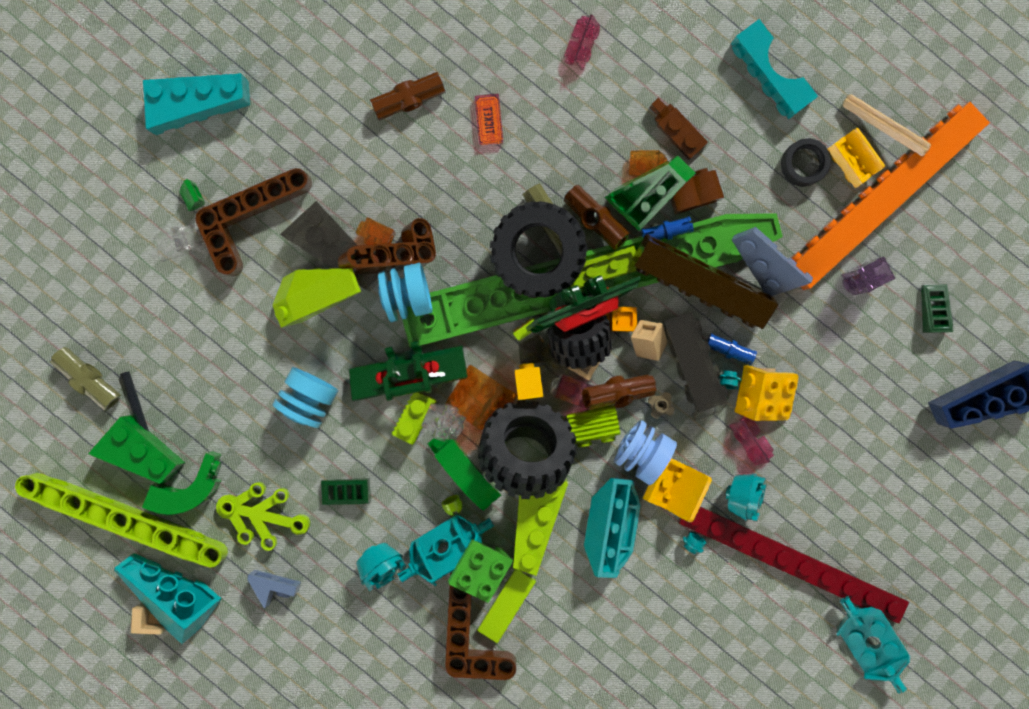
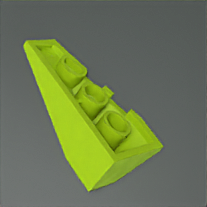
(312, 292)

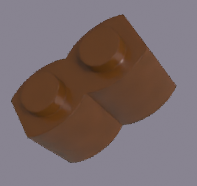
(698, 192)

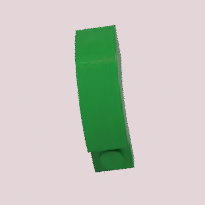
(464, 472)
(171, 500)

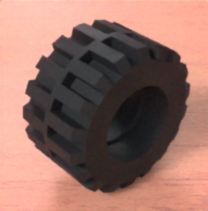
(582, 345)

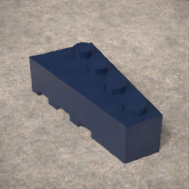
(985, 398)

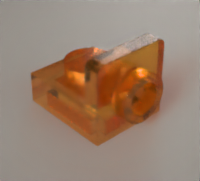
(645, 160)

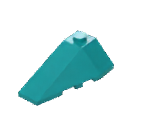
(171, 598)

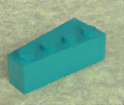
(184, 100)

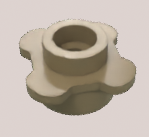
(667, 408)

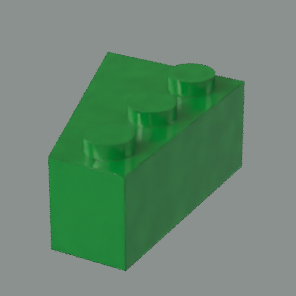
(648, 193)
(137, 451)

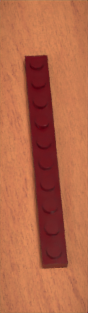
(796, 563)

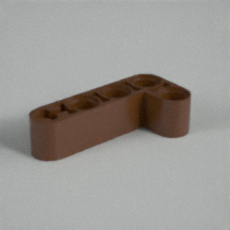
(386, 253)

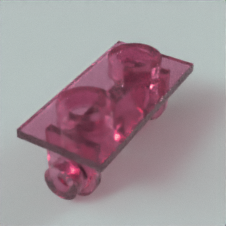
(587, 31)
(757, 450)

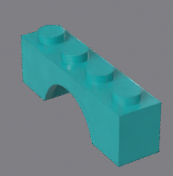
(788, 94)

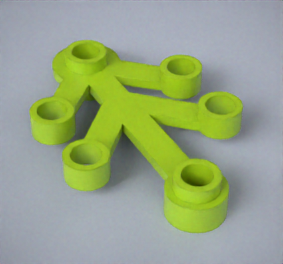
(259, 514)

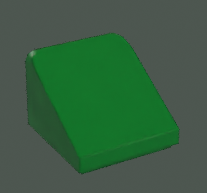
(191, 195)

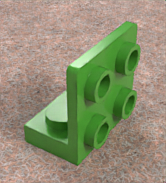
(480, 570)

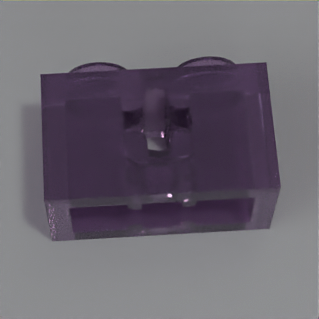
(867, 276)

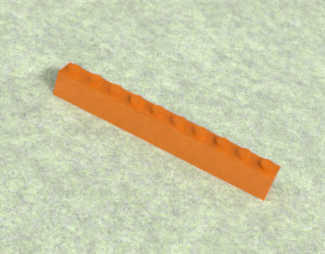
(889, 193)

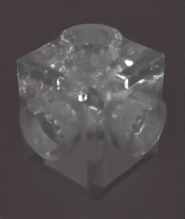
(443, 422)

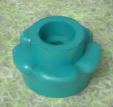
(729, 380)
(694, 543)

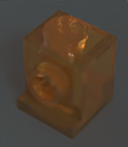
(375, 232)

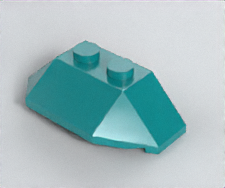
(612, 527)

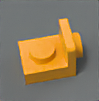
(623, 319)

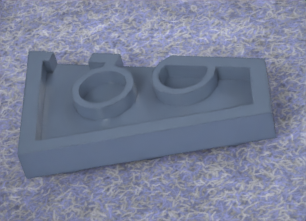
(767, 264)

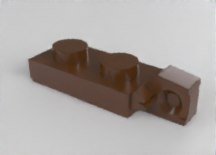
(678, 129)

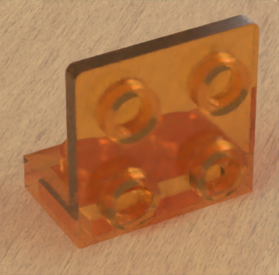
(479, 397)

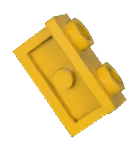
(856, 157)

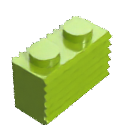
(410, 422)
(594, 425)

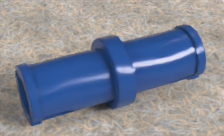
(669, 229)
(731, 349)

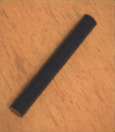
(133, 399)

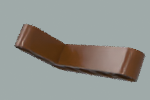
(244, 211)
(470, 656)

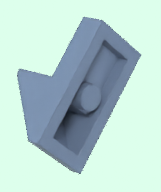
(265, 584)

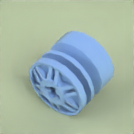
(649, 455)

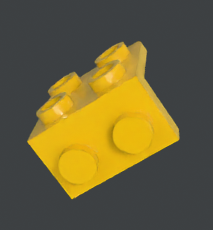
(766, 394)
(679, 490)

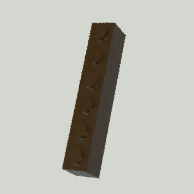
(704, 281)

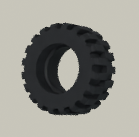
(504, 249)
(517, 475)

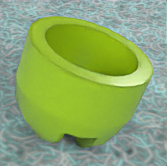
(452, 504)

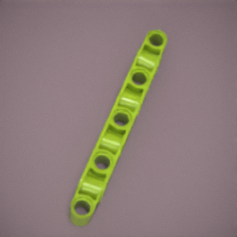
(105, 514)

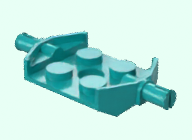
(424, 550)
(878, 661)

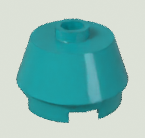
(746, 496)
(379, 565)

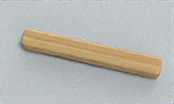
(886, 125)

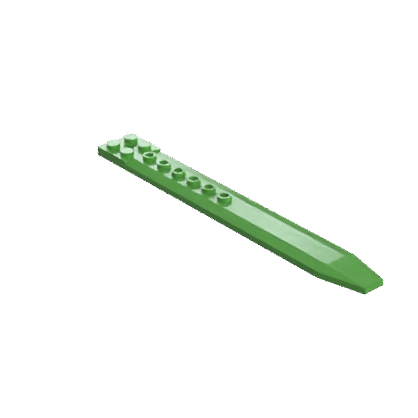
(491, 303)

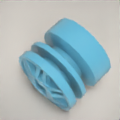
(404, 292)
(305, 398)

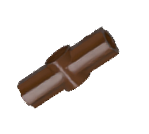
(408, 96)
(606, 227)
(618, 391)

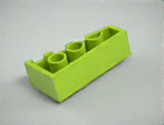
(534, 528)

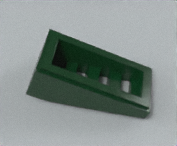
(945, 308)
(365, 491)

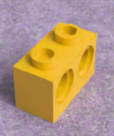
(528, 382)

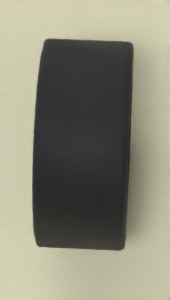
(822, 154)

